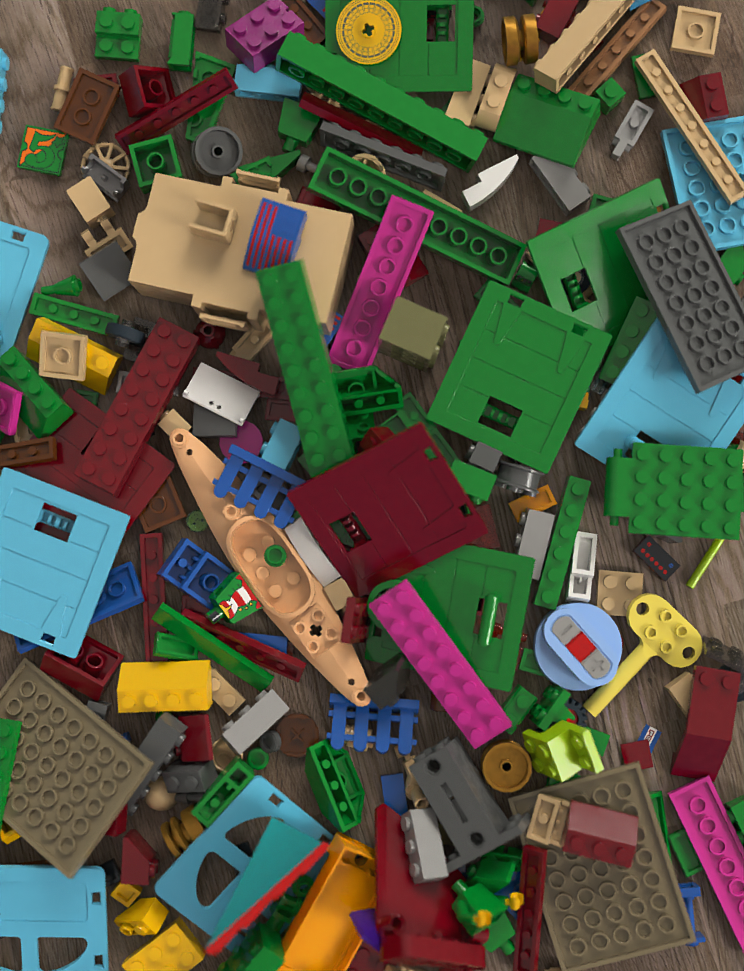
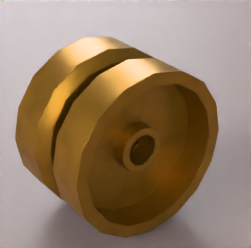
(519, 39)
(518, 760)

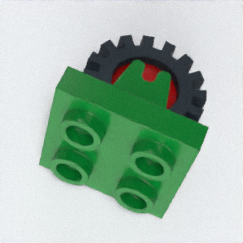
(557, 707)

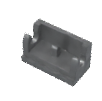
(106, 178)

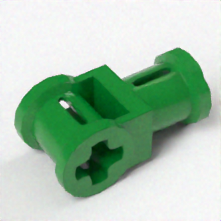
(283, 911)

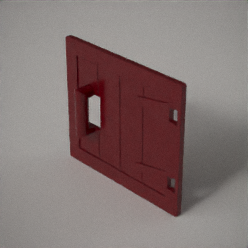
(71, 439)
(401, 502)

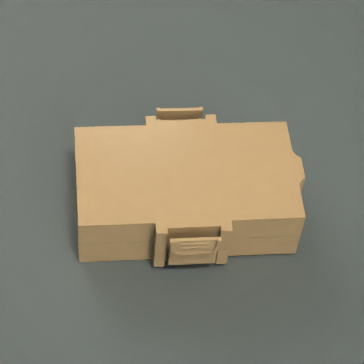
(209, 273)

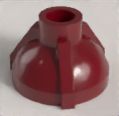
(212, 340)

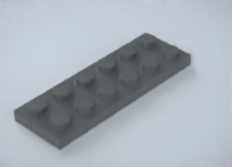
(392, 158)

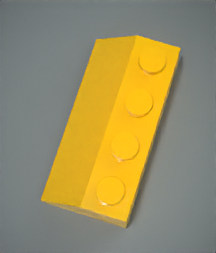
(100, 361)
(164, 686)

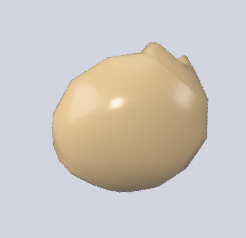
(222, 755)
(158, 796)

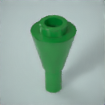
(70, 286)

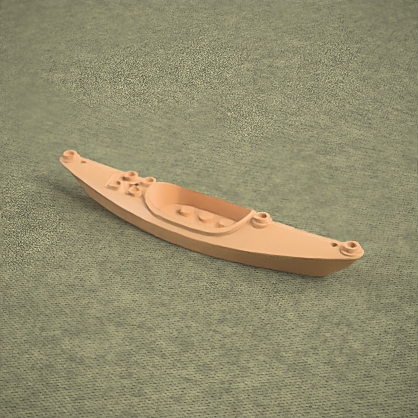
(287, 592)

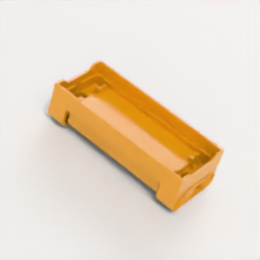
(322, 931)

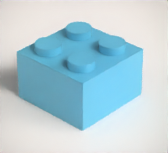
(282, 445)

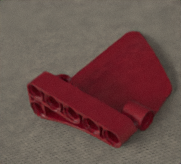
(417, 919)

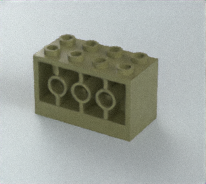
(413, 334)

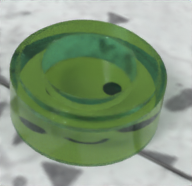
(196, 521)

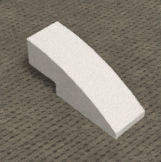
(489, 183)
(311, 552)
(581, 568)

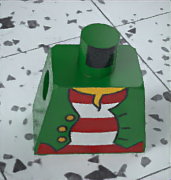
(232, 600)

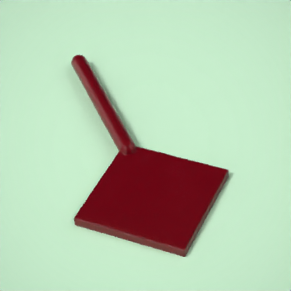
(637, 751)

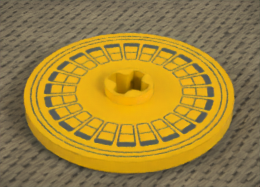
(384, 37)

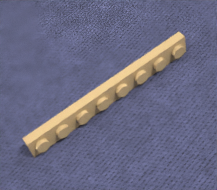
(691, 126)

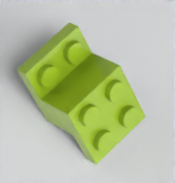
(562, 750)

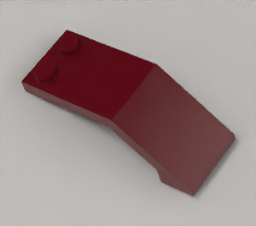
(707, 724)

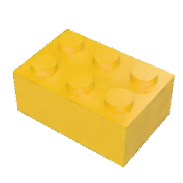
(169, 950)

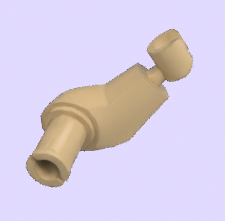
(412, 788)

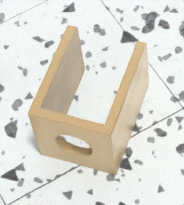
(90, 202)
(218, 209)

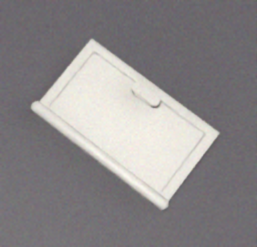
(222, 390)

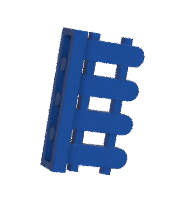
(252, 477)
(405, 707)

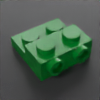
(118, 35)

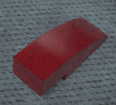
(249, 373)

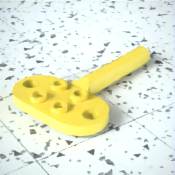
(661, 634)

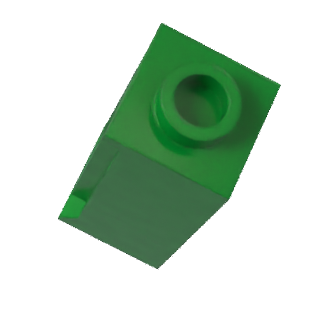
(182, 42)

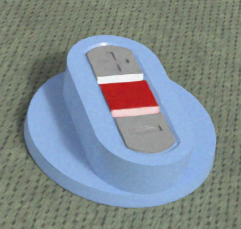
(577, 646)

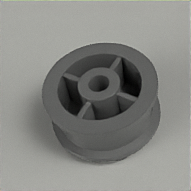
(518, 478)

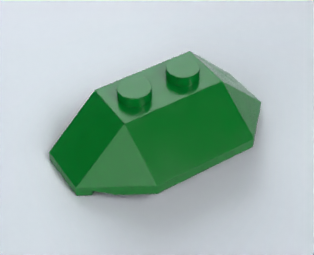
(367, 390)
(335, 784)

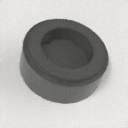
(270, 741)

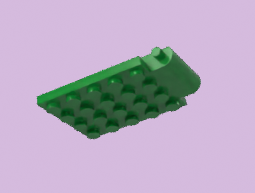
(676, 490)

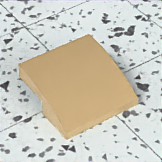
(548, 819)

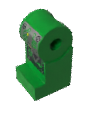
(524, 278)

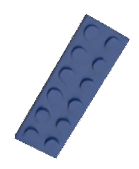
(119, 593)

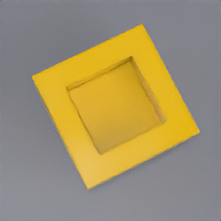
(126, 893)

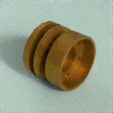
(180, 834)

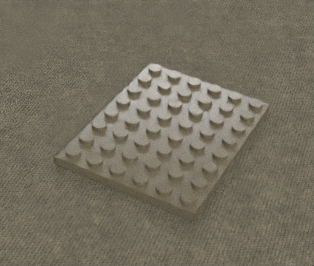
(67, 769)
(604, 909)

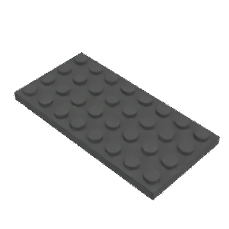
(689, 292)

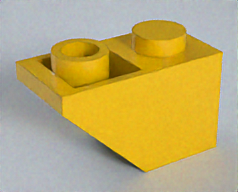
(142, 917)

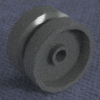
(227, 146)

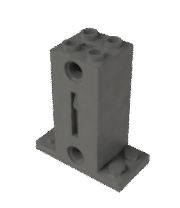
(463, 802)

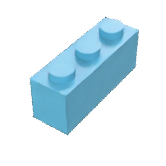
(266, 84)

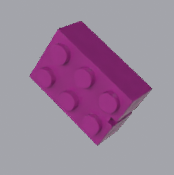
(261, 33)

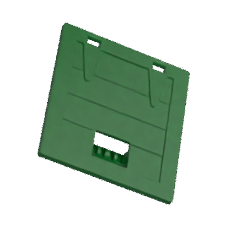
(419, 63)
(592, 244)
(525, 361)
(452, 594)

